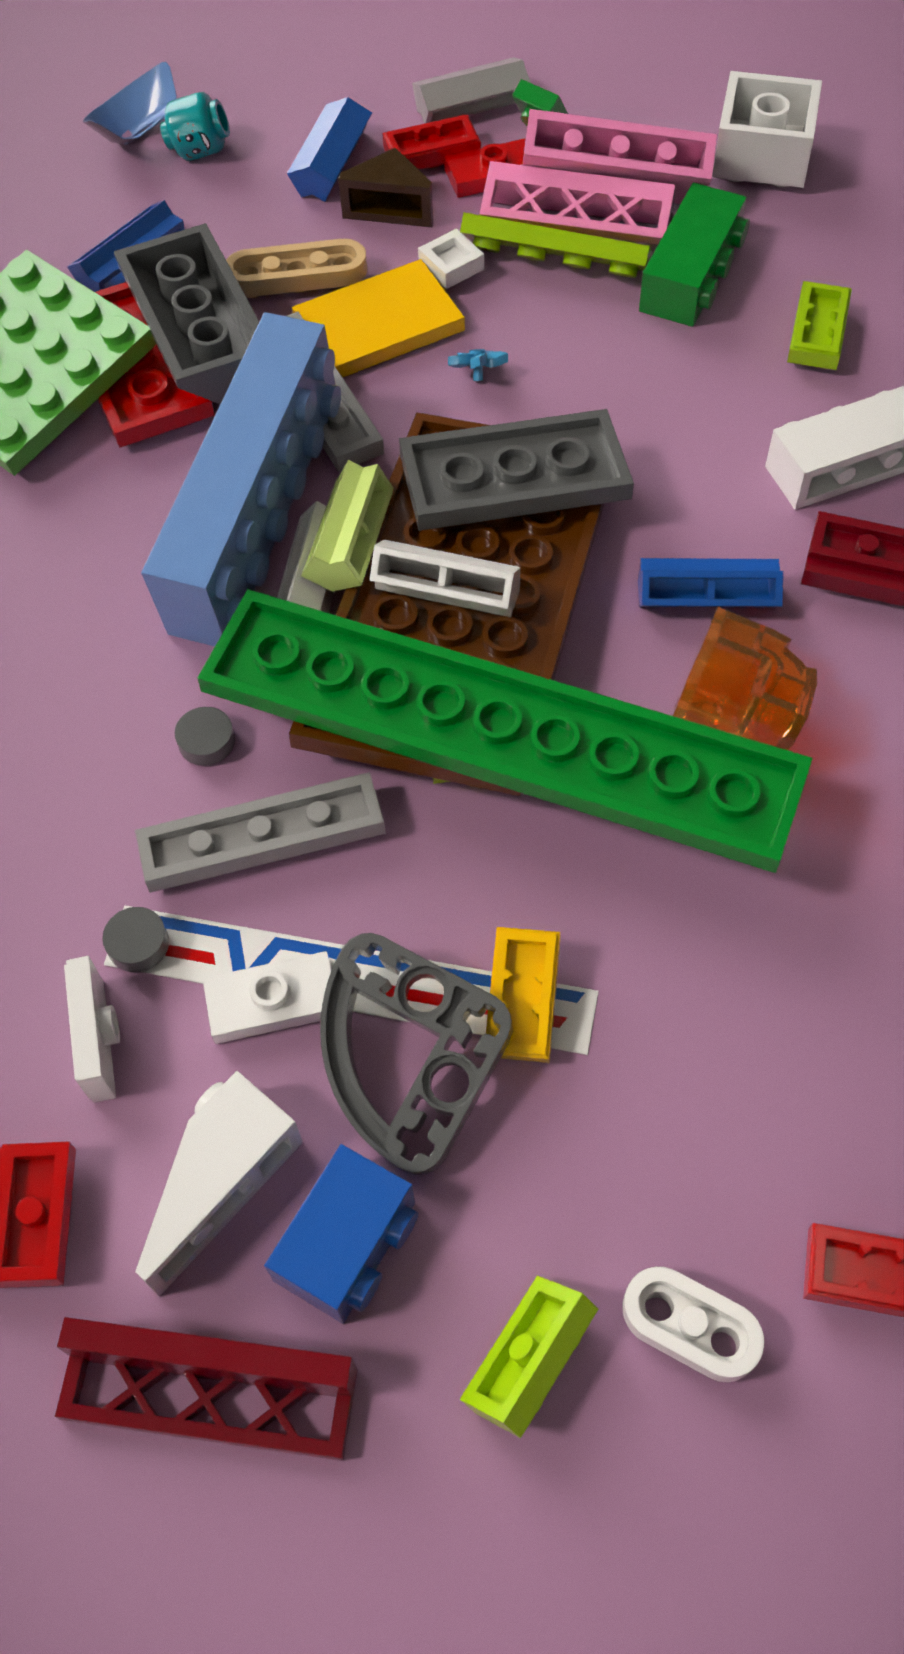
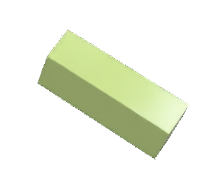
(349, 528)

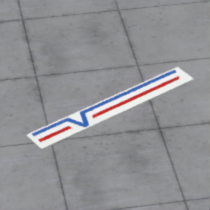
(213, 948)

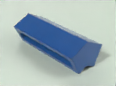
(328, 148)
(98, 266)
(710, 583)

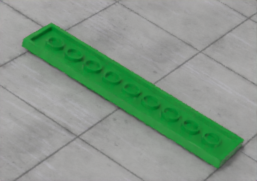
(511, 728)

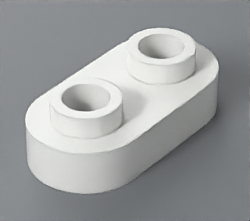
(693, 1320)

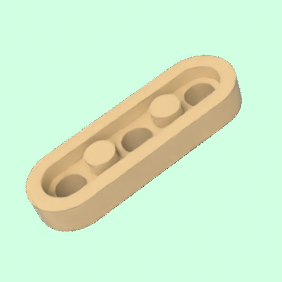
(299, 267)

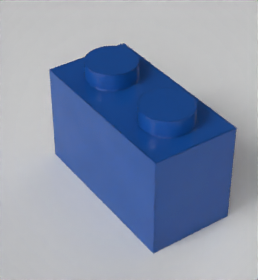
(343, 1235)

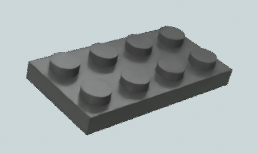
(514, 469)

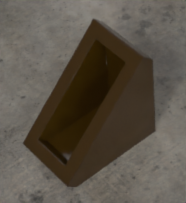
(387, 191)

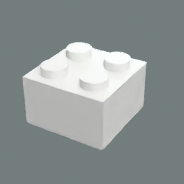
(767, 129)

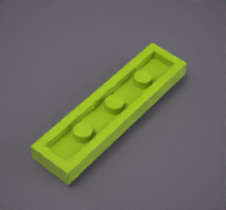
(536, 241)

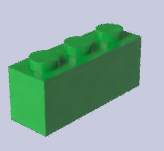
(694, 254)

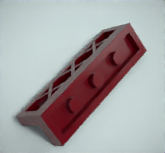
(212, 1359)

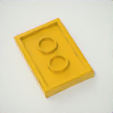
(384, 316)

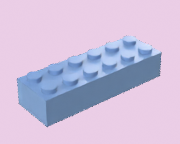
(244, 479)

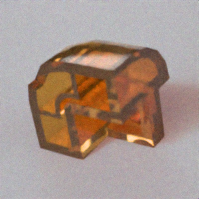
(747, 683)

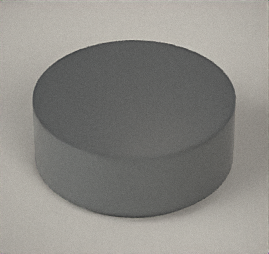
(204, 736)
(135, 939)

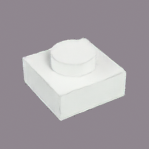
(452, 258)

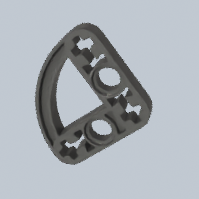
(445, 1022)

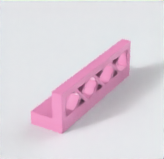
(581, 195)

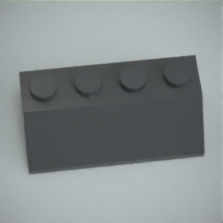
(191, 307)

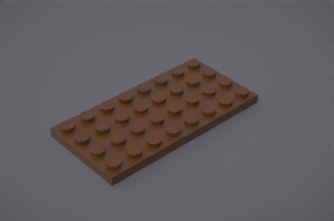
(552, 560)

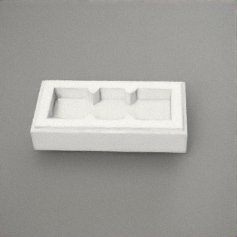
(266, 997)
(92, 1029)

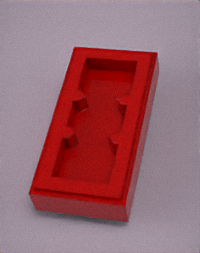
(429, 142)
(470, 168)
(855, 1269)

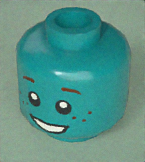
(195, 126)

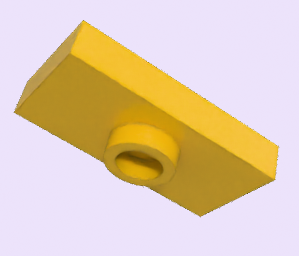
(526, 983)

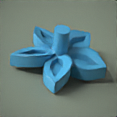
(477, 359)

